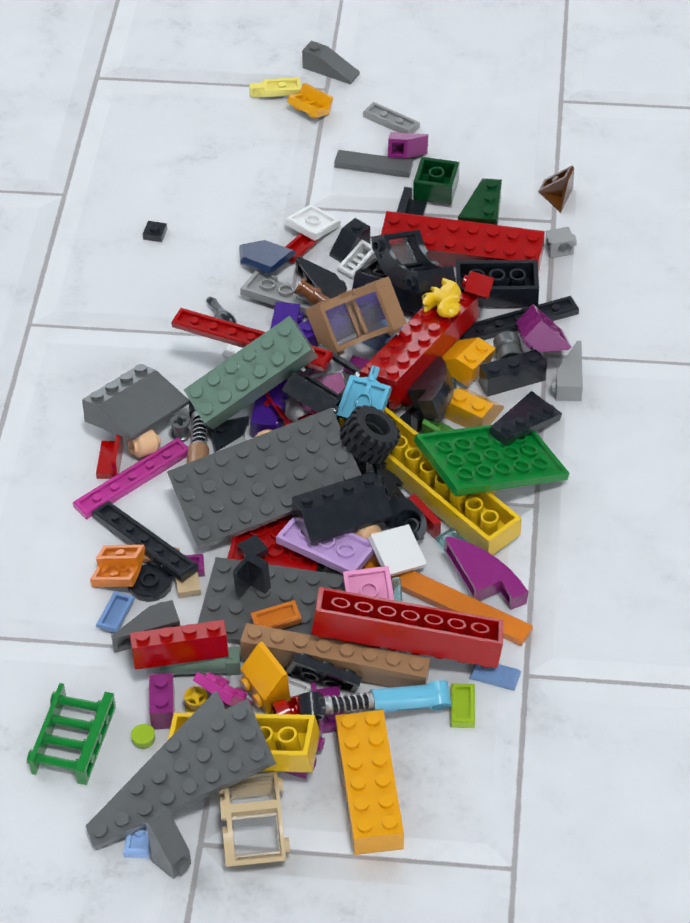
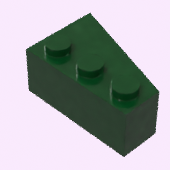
(484, 203)

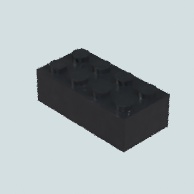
(513, 284)

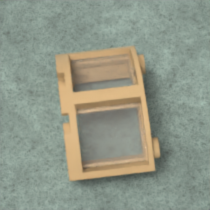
(256, 821)

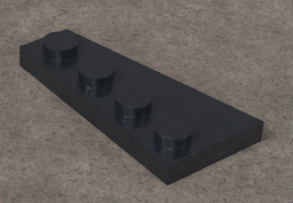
(524, 418)

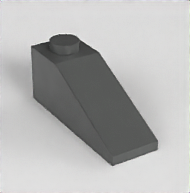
(326, 62)
(154, 617)
(167, 844)

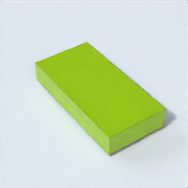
(463, 705)

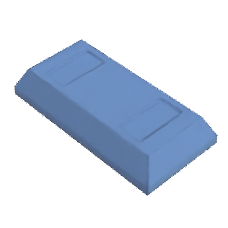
(115, 612)
(502, 676)

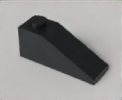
(320, 277)

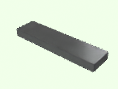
(373, 163)

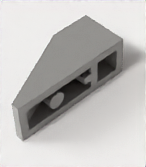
(569, 377)

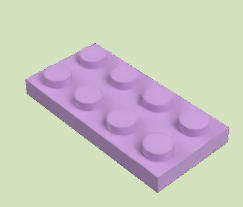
(340, 553)

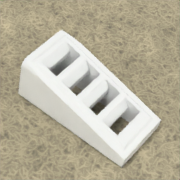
(361, 248)

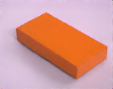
(278, 616)

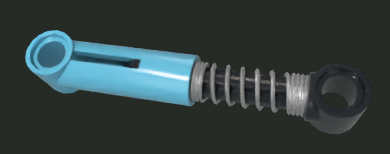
(432, 695)

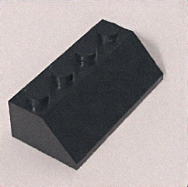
(341, 508)

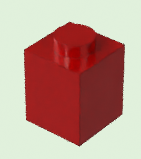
(477, 285)

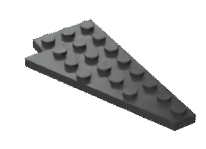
(197, 761)

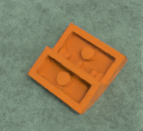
(118, 566)

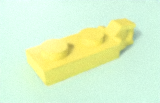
(275, 87)

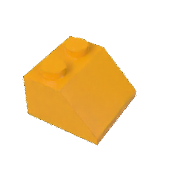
(466, 357)
(472, 409)
(264, 678)

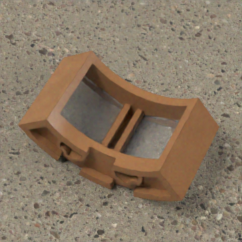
(356, 316)

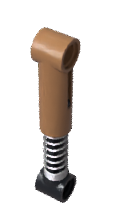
(198, 447)

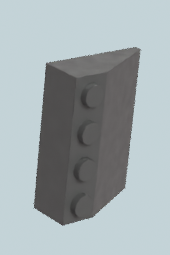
(133, 402)

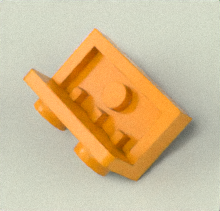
(311, 101)

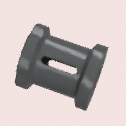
(180, 427)

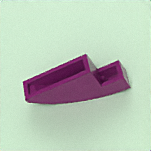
(484, 573)

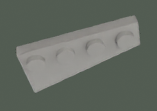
(270, 291)

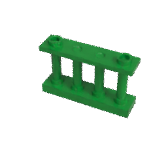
(89, 747)

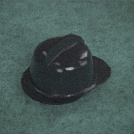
(406, 513)

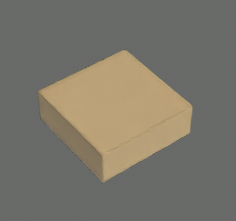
(189, 586)

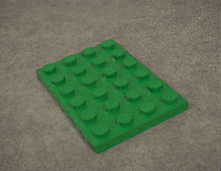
(478, 463)

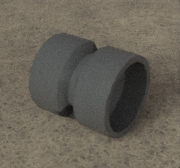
(507, 345)

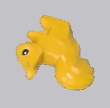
(445, 299)

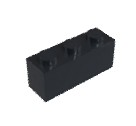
(512, 372)

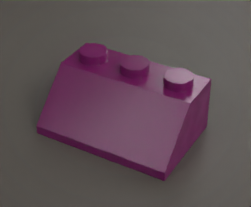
(541, 332)

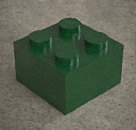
(436, 180)

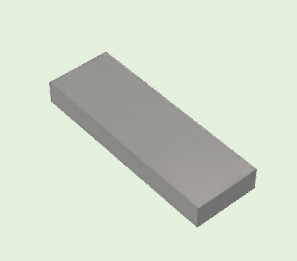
(390, 119)

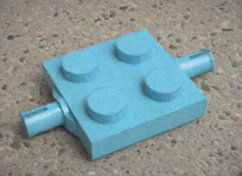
(362, 392)

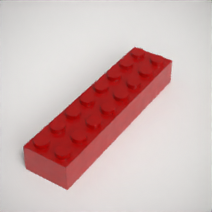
(468, 241)
(419, 344)
(408, 627)

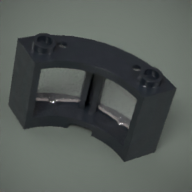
(407, 261)
(321, 389)

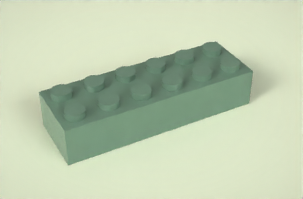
(250, 373)

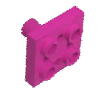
(218, 683)

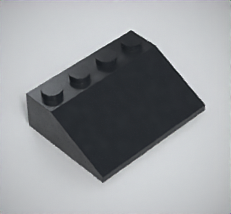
(372, 272)

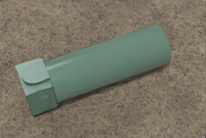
(229, 665)

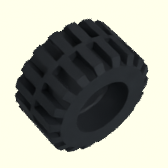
(369, 434)

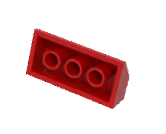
(179, 644)

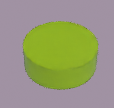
(143, 736)

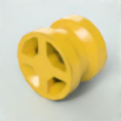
(194, 694)

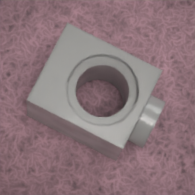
(560, 242)

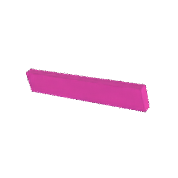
(132, 477)

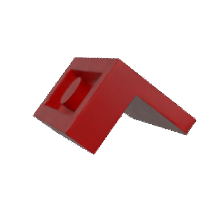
(110, 458)

